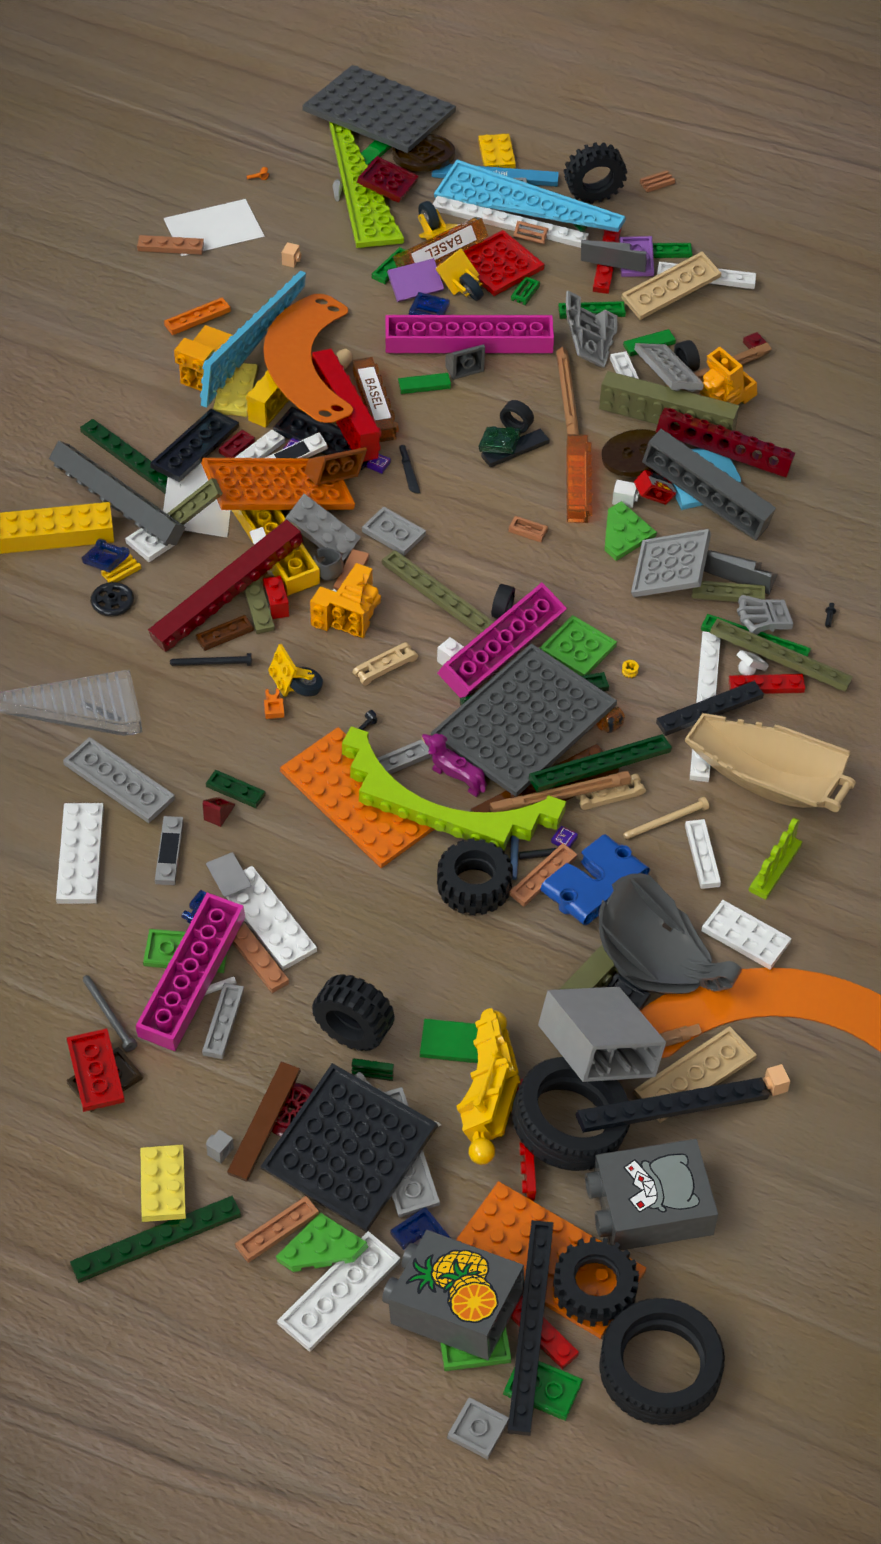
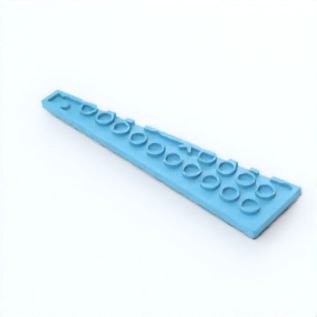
(495, 191)
(244, 341)

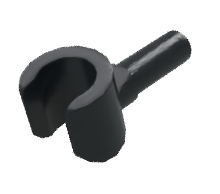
(371, 719)

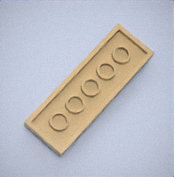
(671, 285)
(701, 1067)

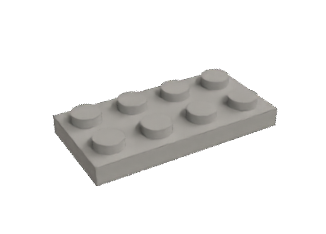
(322, 526)

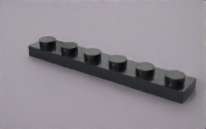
(714, 705)

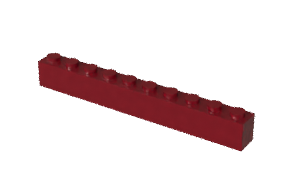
(225, 585)

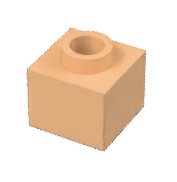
(291, 254)
(776, 1080)

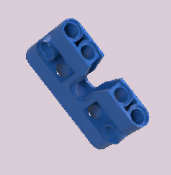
(580, 893)

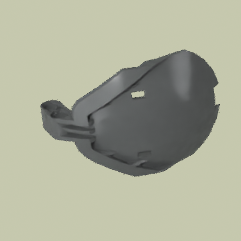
(650, 953)

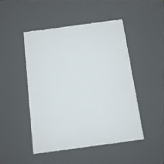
(217, 225)
(211, 519)

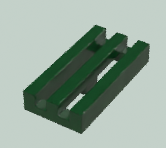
(373, 1069)

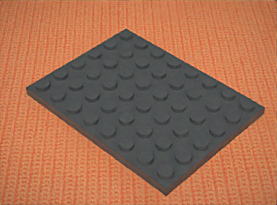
(379, 108)
(524, 718)

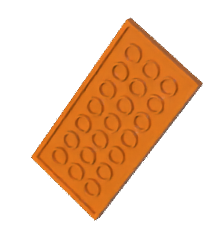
(271, 484)
(325, 780)
(504, 1229)

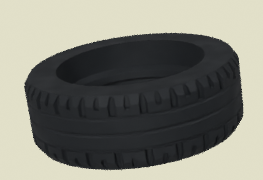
(545, 1140)
(675, 1318)

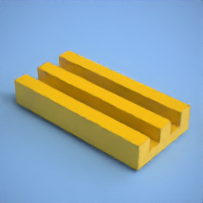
(120, 570)

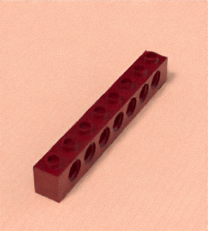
(732, 449)

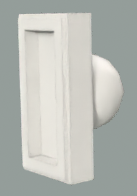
(750, 663)

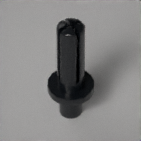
(830, 611)

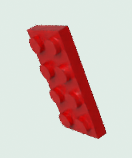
(95, 1070)

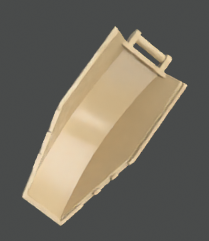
(773, 761)

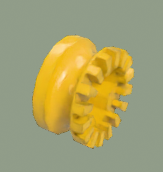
(628, 672)

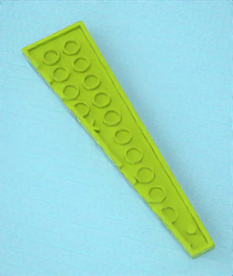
(367, 210)

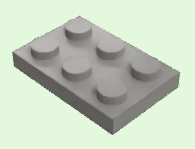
(393, 531)

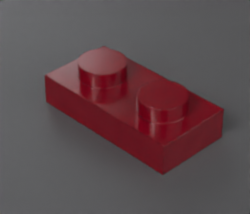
(237, 444)

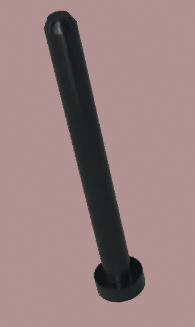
(212, 660)

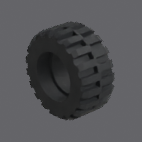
(474, 856)
(353, 1012)

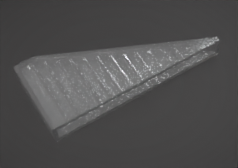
(90, 702)

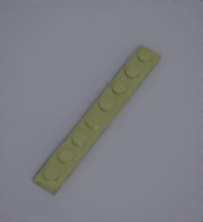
(436, 592)
(781, 655)

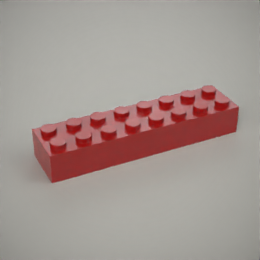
(359, 427)

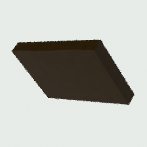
(127, 1073)

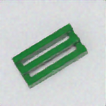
(522, 298)

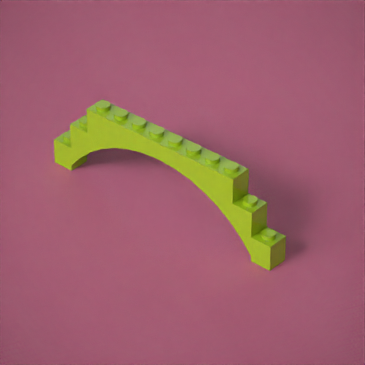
(388, 795)

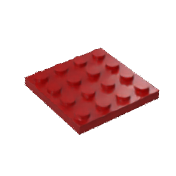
(502, 262)

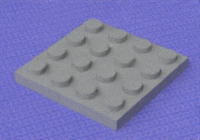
(671, 563)

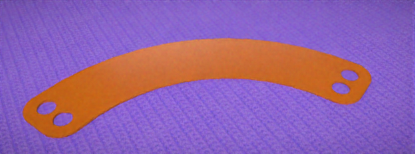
(290, 361)
(772, 993)

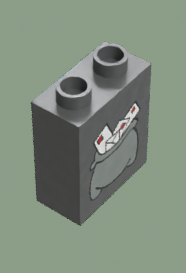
(652, 1195)

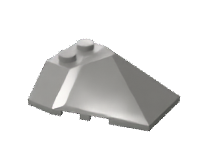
(590, 332)

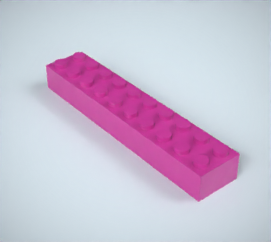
(461, 332)

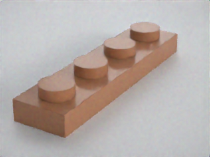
(170, 244)
(531, 884)
(259, 959)
(276, 1229)

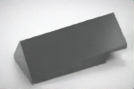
(613, 255)
(739, 570)

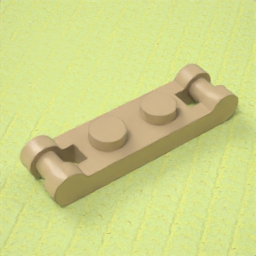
(385, 663)
(612, 795)

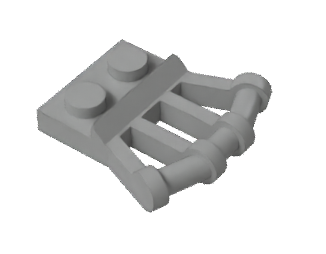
(769, 613)

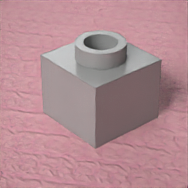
(219, 1146)

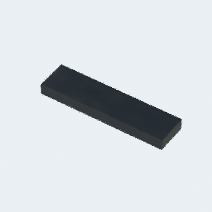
(525, 444)

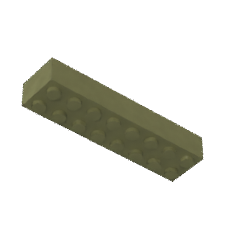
(647, 400)

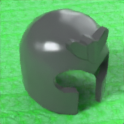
(332, 564)

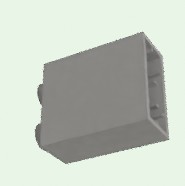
(601, 1034)

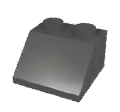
(465, 362)

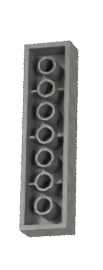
(708, 484)

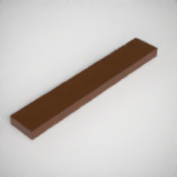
(264, 1121)

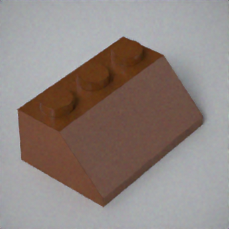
(335, 466)

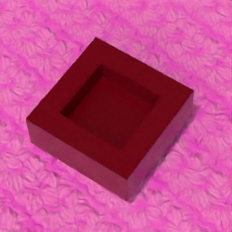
(753, 340)

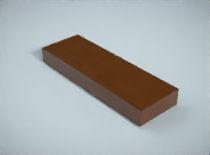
(224, 632)

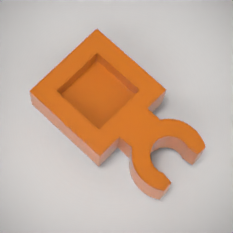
(273, 705)

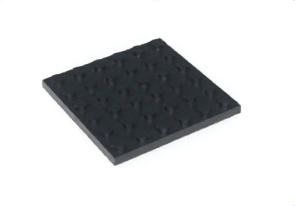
(349, 1147)

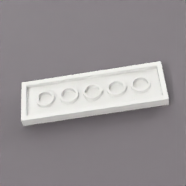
(80, 853)
(272, 922)
(337, 1294)

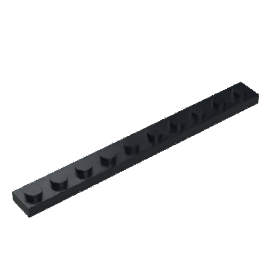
(671, 1104)
(530, 1328)

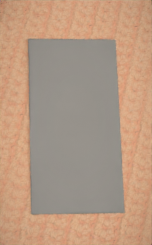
(228, 874)

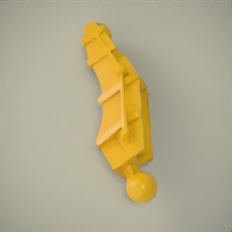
(493, 1087)

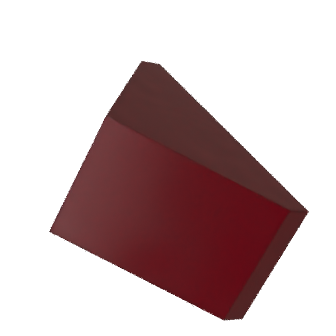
(217, 810)

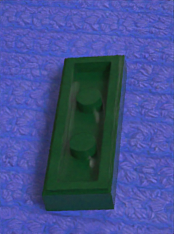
(235, 789)

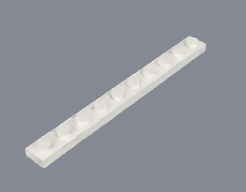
(507, 220)
(706, 688)

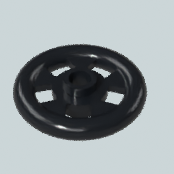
(110, 602)

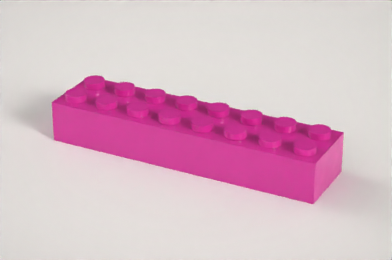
(501, 641)
(190, 972)

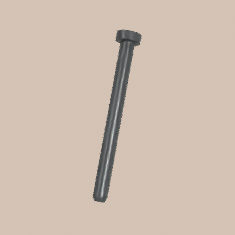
(128, 1043)

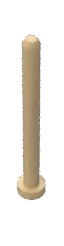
(701, 804)

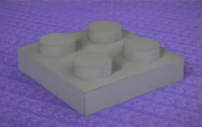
(478, 1428)

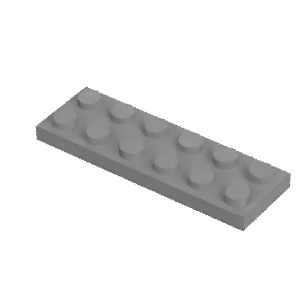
(669, 367)
(119, 780)
(417, 1186)

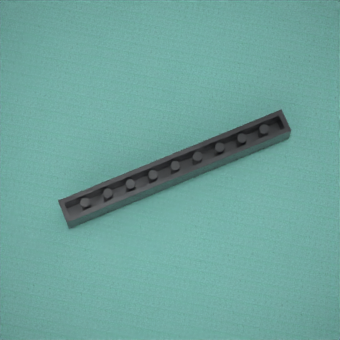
(117, 493)

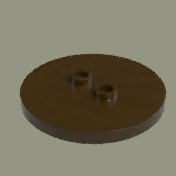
(429, 155)
(626, 451)

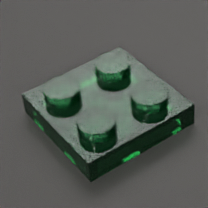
(499, 439)

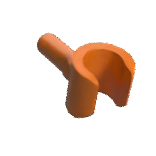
(263, 174)

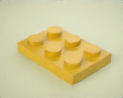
(496, 151)

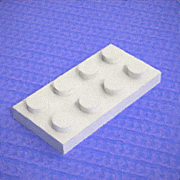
(746, 934)

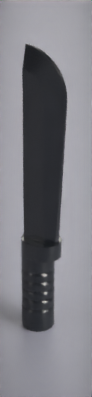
(410, 476)

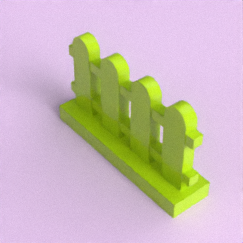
(777, 863)

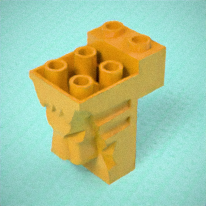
(193, 353)
(727, 379)
(348, 607)

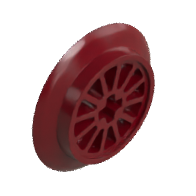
(303, 1091)

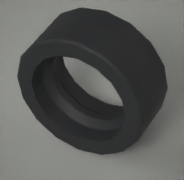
(688, 354)
(520, 409)
(503, 600)

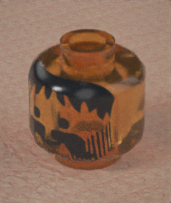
(612, 720)

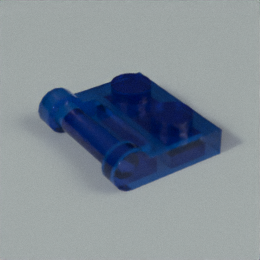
(429, 303)
(102, 560)

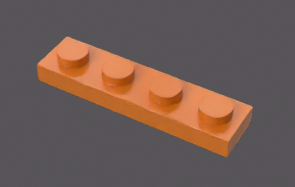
(197, 316)

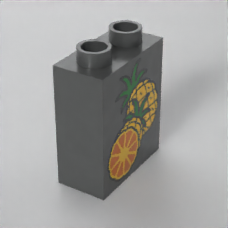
(454, 1293)

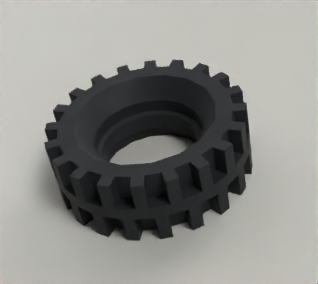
(589, 159)
(588, 1306)

